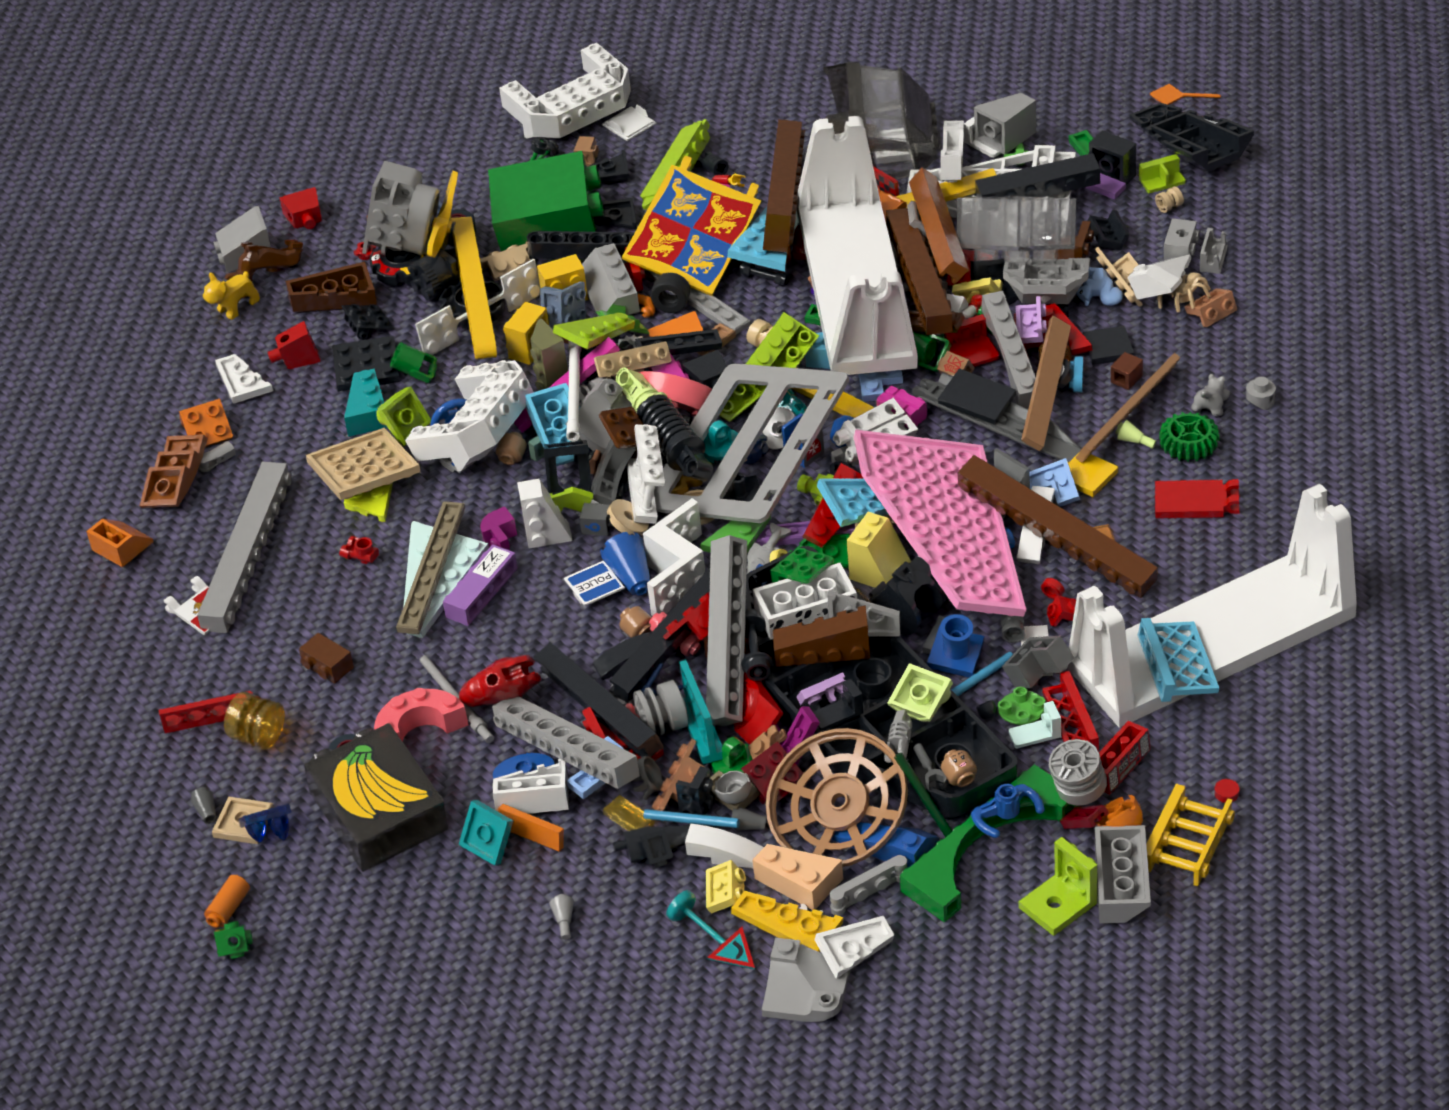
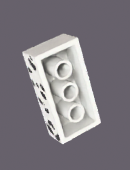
(796, 602)

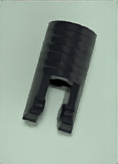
(713, 164)

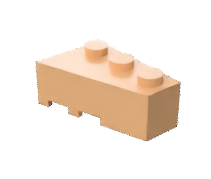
(798, 873)

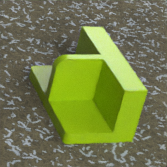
(1161, 174)

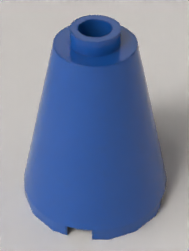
(628, 561)

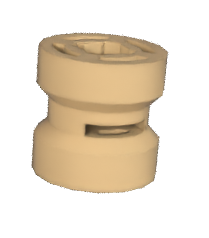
(1170, 199)

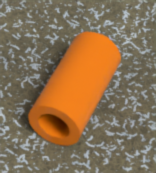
(226, 901)

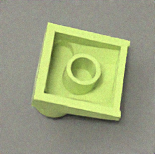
(920, 693)

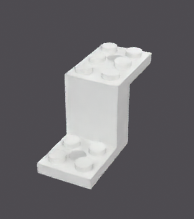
(674, 556)

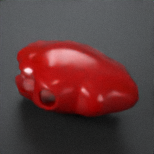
(500, 681)

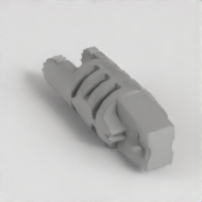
(899, 734)

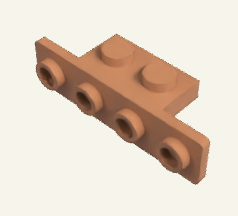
(682, 770)

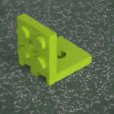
(1071, 887)

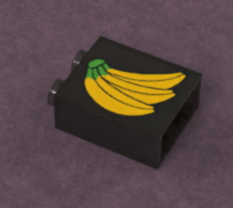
(375, 796)

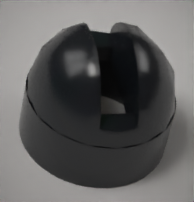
(987, 709)

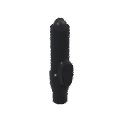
(623, 485)

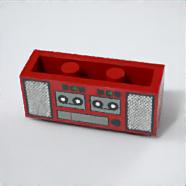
(1124, 753)

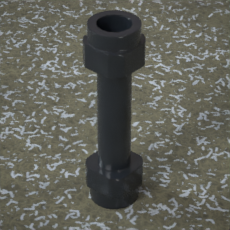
(779, 277)

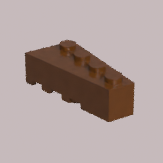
(332, 289)
(823, 640)

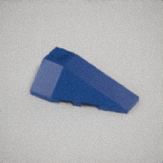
(904, 842)

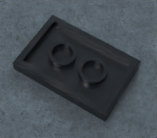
(977, 396)

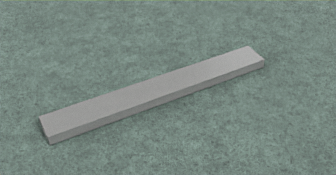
(712, 308)

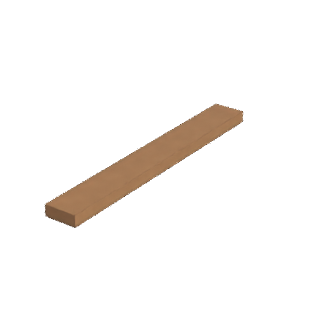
(1046, 383)
(1127, 408)

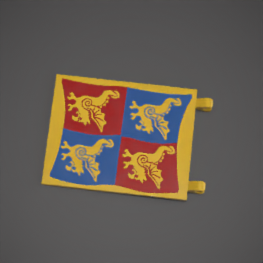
(691, 227)

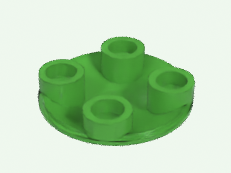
(1021, 706)

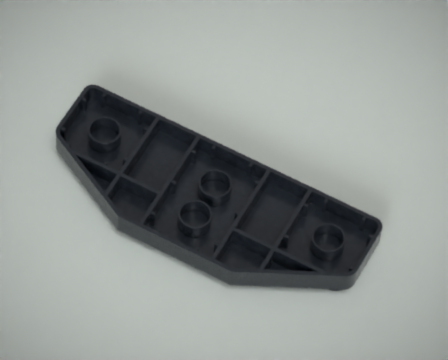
(877, 677)

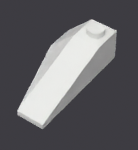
(1158, 277)

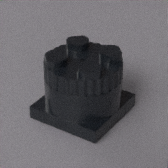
(434, 275)

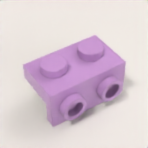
(1030, 322)

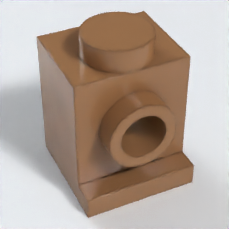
(588, 147)

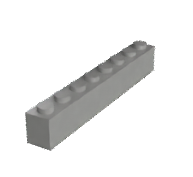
(726, 630)

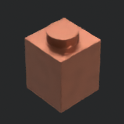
(1126, 371)

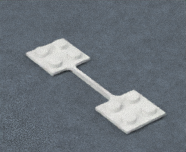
(440, 328)

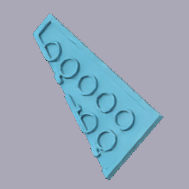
(750, 247)

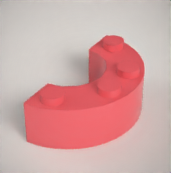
(682, 391)
(423, 708)

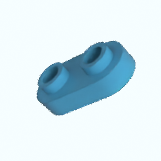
(1077, 379)

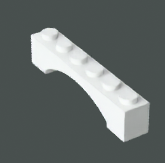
(952, 151)

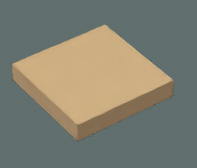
(228, 826)

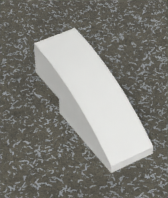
(721, 846)

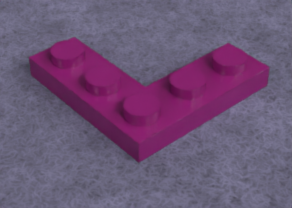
(801, 729)

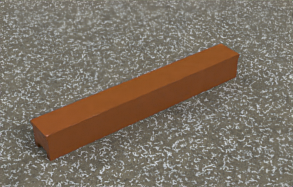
(938, 225)

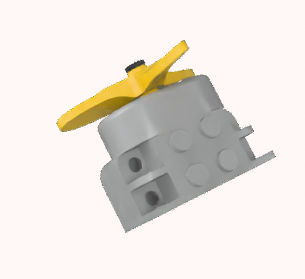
(406, 211)

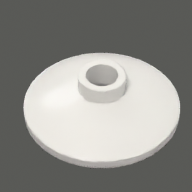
(779, 418)

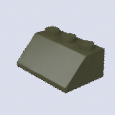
(548, 355)

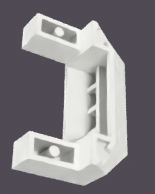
(572, 104)
(492, 405)

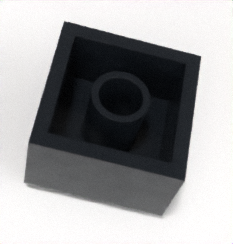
(1114, 156)

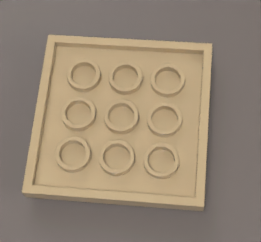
(362, 463)

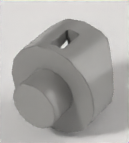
(1261, 392)

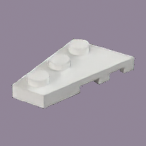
(240, 380)
(853, 943)

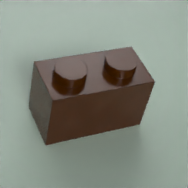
(326, 658)

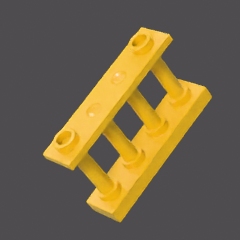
(1170, 819)

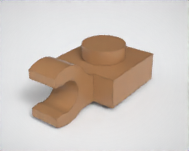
(766, 740)

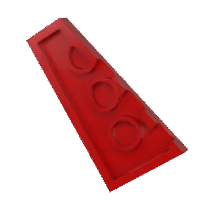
(823, 523)

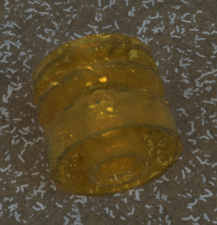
(254, 720)

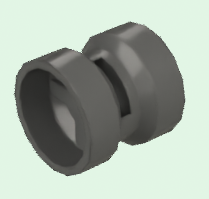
(1012, 628)

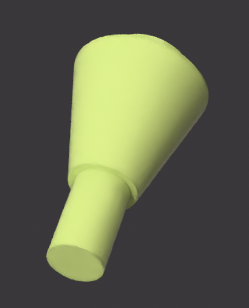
(1128, 432)

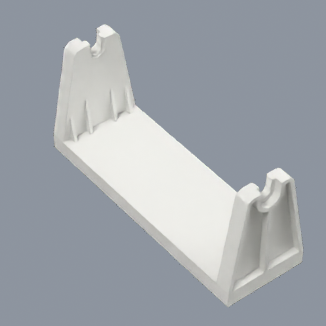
(851, 255)
(1236, 622)

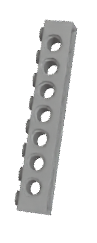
(566, 741)

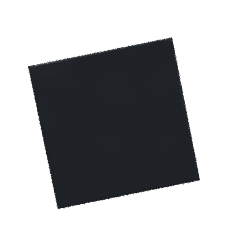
(1108, 344)

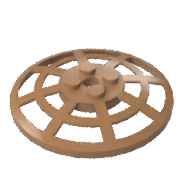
(835, 786)

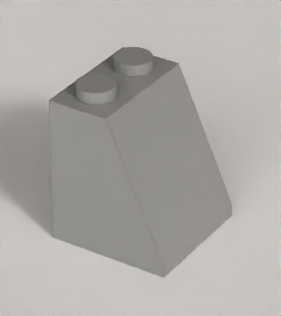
(1005, 122)
(246, 228)

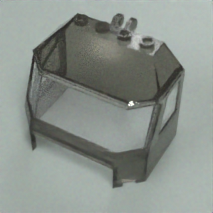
(895, 115)

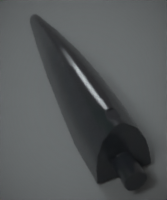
(633, 845)

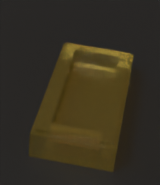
(626, 814)

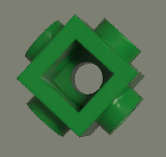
(226, 946)

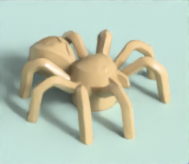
(1184, 291)

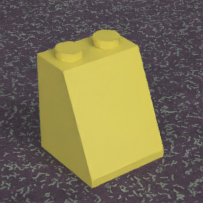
(874, 551)

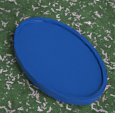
(525, 762)

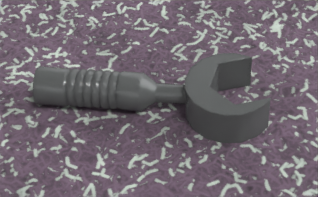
(932, 774)

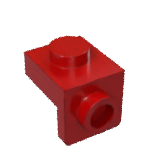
(1061, 609)

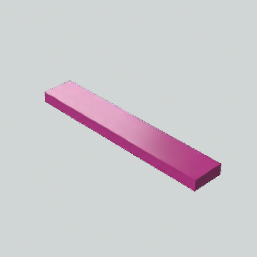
(587, 367)

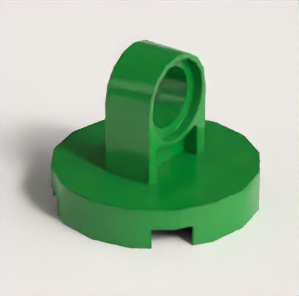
(734, 756)

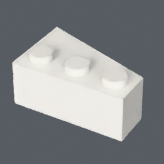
(534, 791)

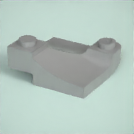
(599, 400)
(801, 984)

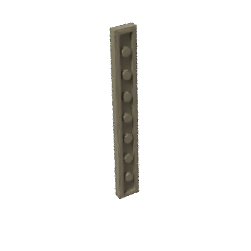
(430, 568)

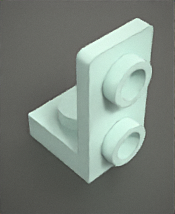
(1039, 731)

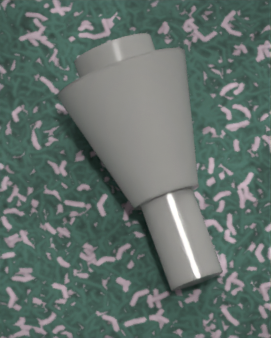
(562, 909)

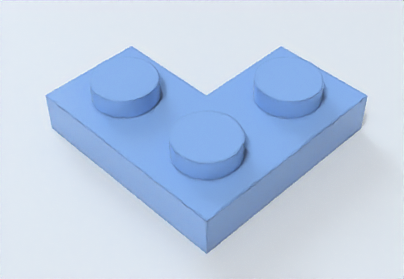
(872, 383)
(1057, 476)

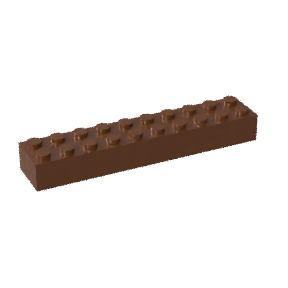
(784, 186)

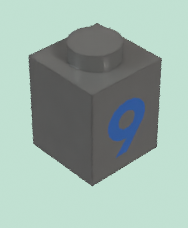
(595, 519)

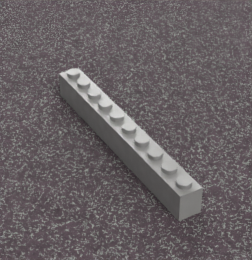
(244, 547)

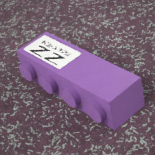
(480, 585)

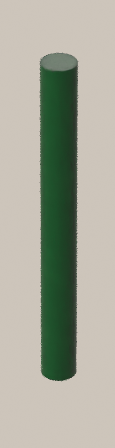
(923, 794)

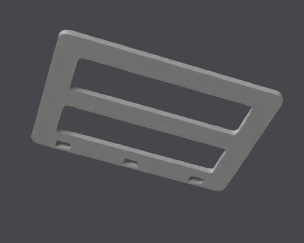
(778, 382)

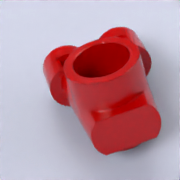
(359, 549)

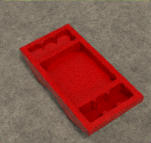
(759, 711)

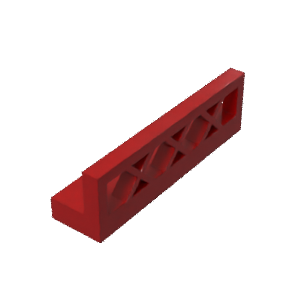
(1072, 702)
(195, 713)

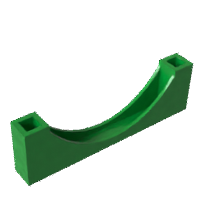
(932, 876)

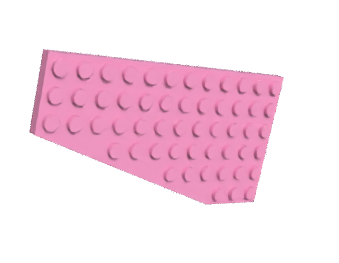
(944, 524)

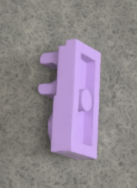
(813, 693)

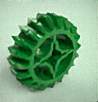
(1189, 436)

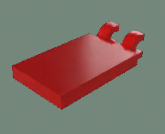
(1196, 498)

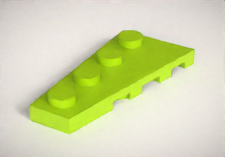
(594, 330)

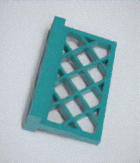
(699, 719)

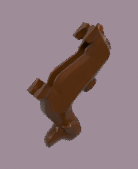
(262, 257)

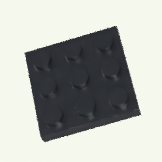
(362, 356)

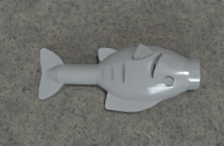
(761, 554)

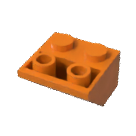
(117, 541)

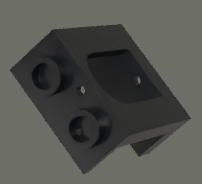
(553, 450)

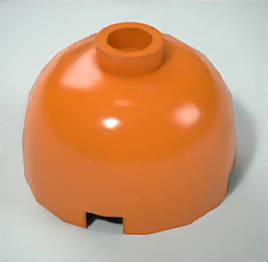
(1122, 813)

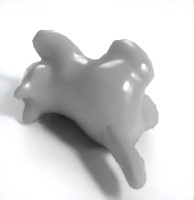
(1211, 396)

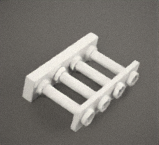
(645, 474)

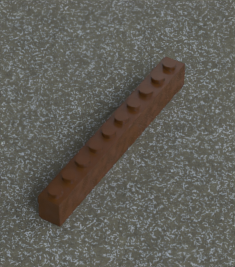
(920, 273)
(1057, 526)

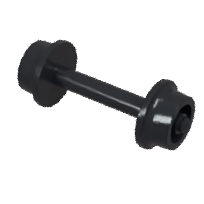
(757, 663)

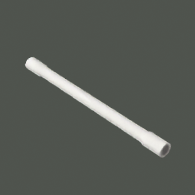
(573, 425)

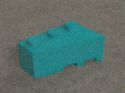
(363, 403)

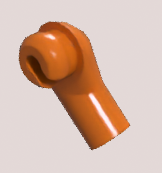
(648, 309)

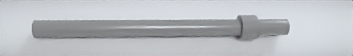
(477, 723)

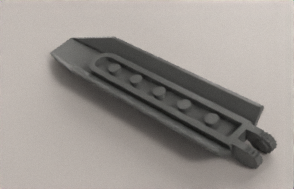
(1010, 424)

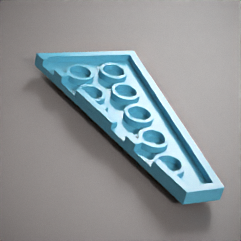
(850, 499)

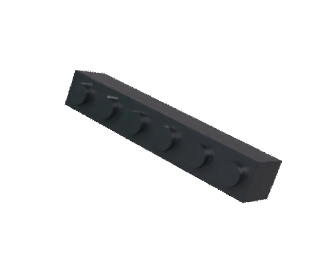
(1043, 179)

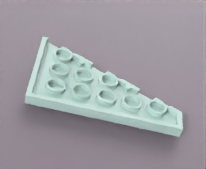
(462, 556)

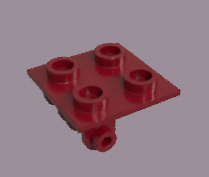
(763, 767)

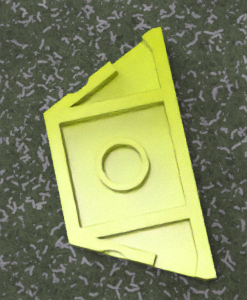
(371, 502)

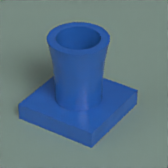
(956, 647)

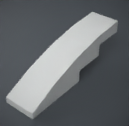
(1031, 545)

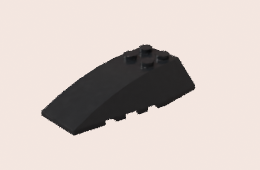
(1194, 137)

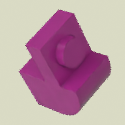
(498, 528)

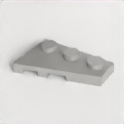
(880, 619)

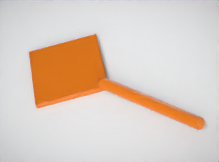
(1169, 94)

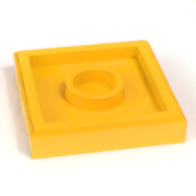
(1092, 474)

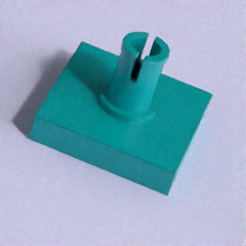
(485, 832)

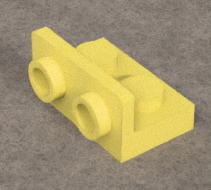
(980, 287)
(723, 886)

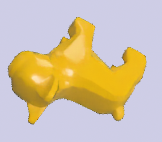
(229, 293)

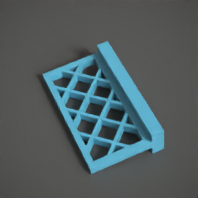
(1159, 660)

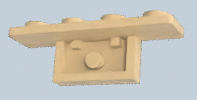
(505, 261)
(1121, 270)
(633, 359)

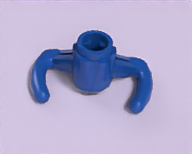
(1005, 805)

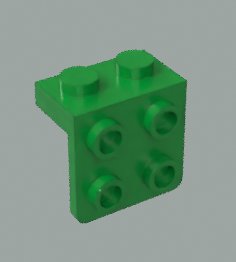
(801, 566)

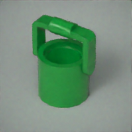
(927, 348)
(409, 360)

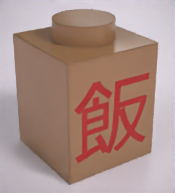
(951, 363)

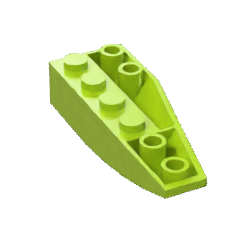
(782, 347)

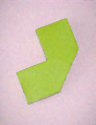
(572, 498)

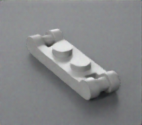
(866, 884)

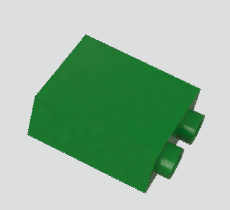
(544, 197)

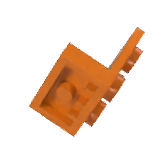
(207, 420)

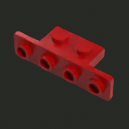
(695, 618)

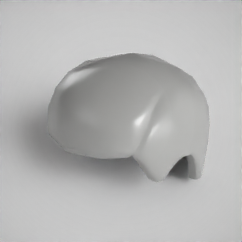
(733, 787)

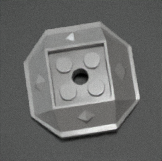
(1050, 280)

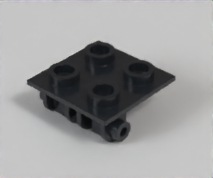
(365, 317)

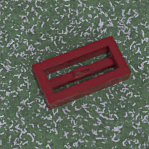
(1085, 817)

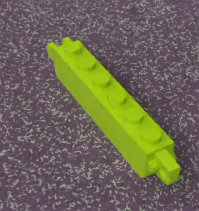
(689, 143)

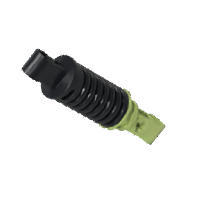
(676, 438)

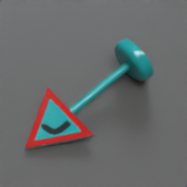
(731, 951)

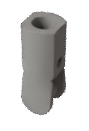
(216, 456)

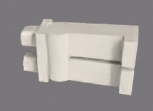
(876, 420)

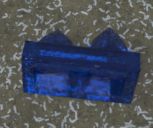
(276, 817)

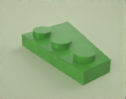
(744, 530)

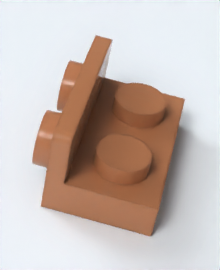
(1213, 308)

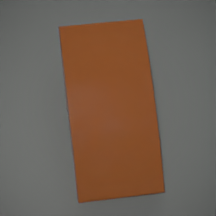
(173, 471)

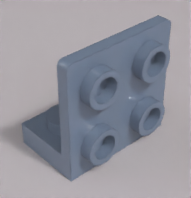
(564, 304)

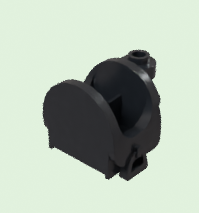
(908, 591)

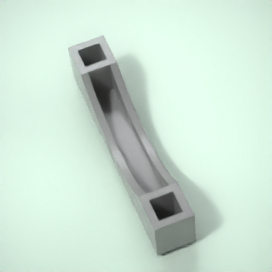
(1004, 329)

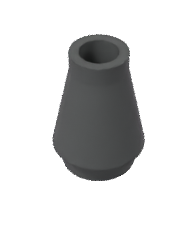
(203, 802)
(749, 820)

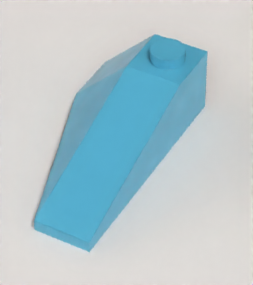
(549, 416)

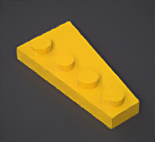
(784, 920)

